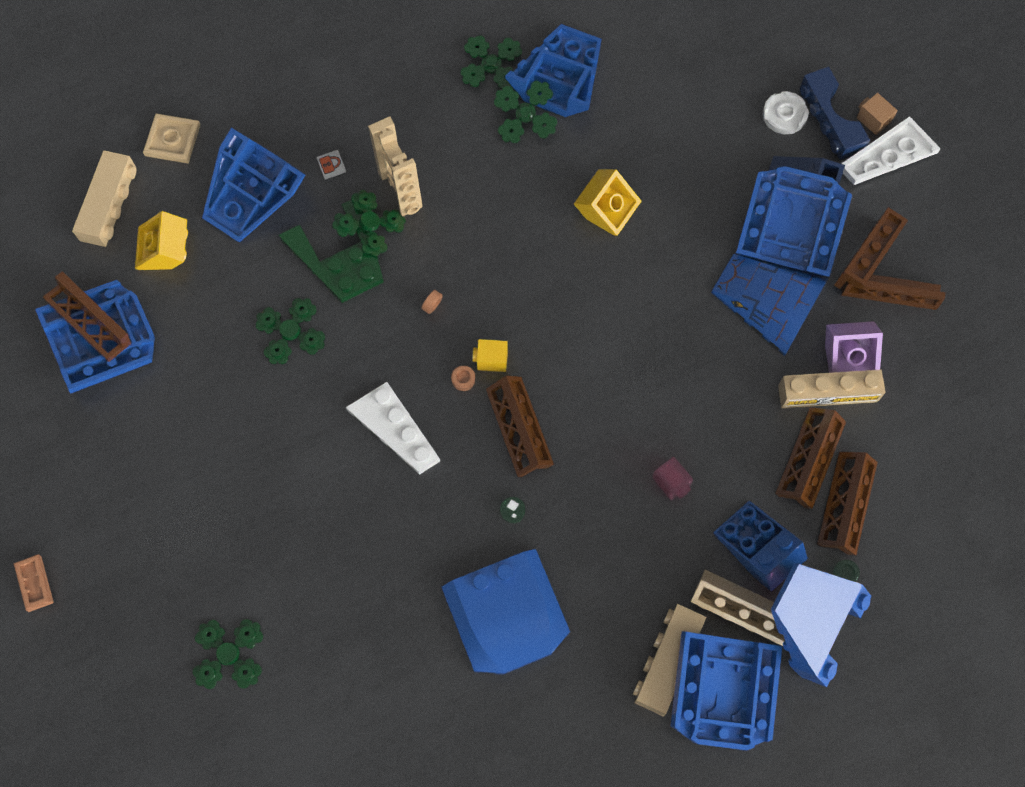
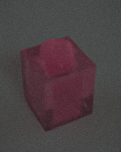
(673, 479)

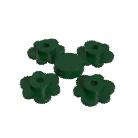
(490, 63)
(525, 112)
(370, 222)
(290, 330)
(228, 654)

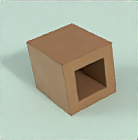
(876, 113)

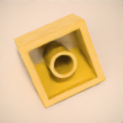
(608, 201)
(161, 242)

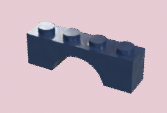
(844, 136)

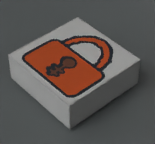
(331, 164)

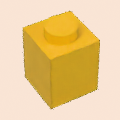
(491, 355)

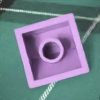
(853, 346)

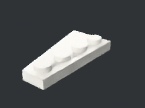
(893, 150)
(393, 425)

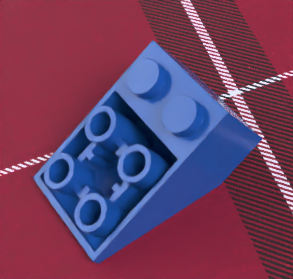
(761, 545)

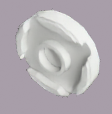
(785, 112)

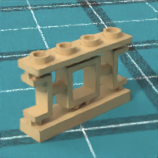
(394, 166)

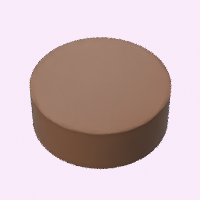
(432, 302)
(463, 378)

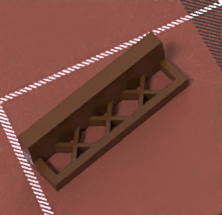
(872, 249)
(897, 292)
(90, 309)
(523, 421)
(817, 456)
(856, 504)

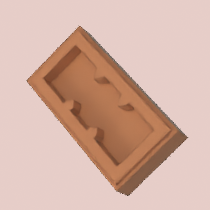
(33, 583)

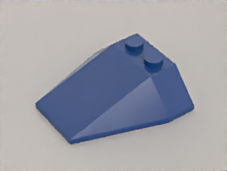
(247, 186)

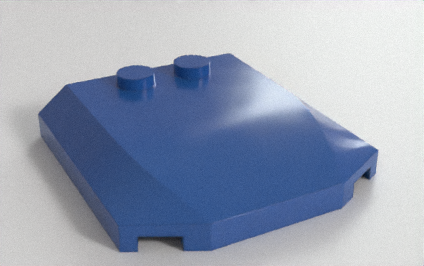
(795, 220)
(77, 359)
(507, 614)
(725, 691)

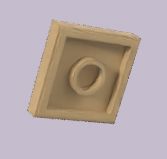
(171, 138)

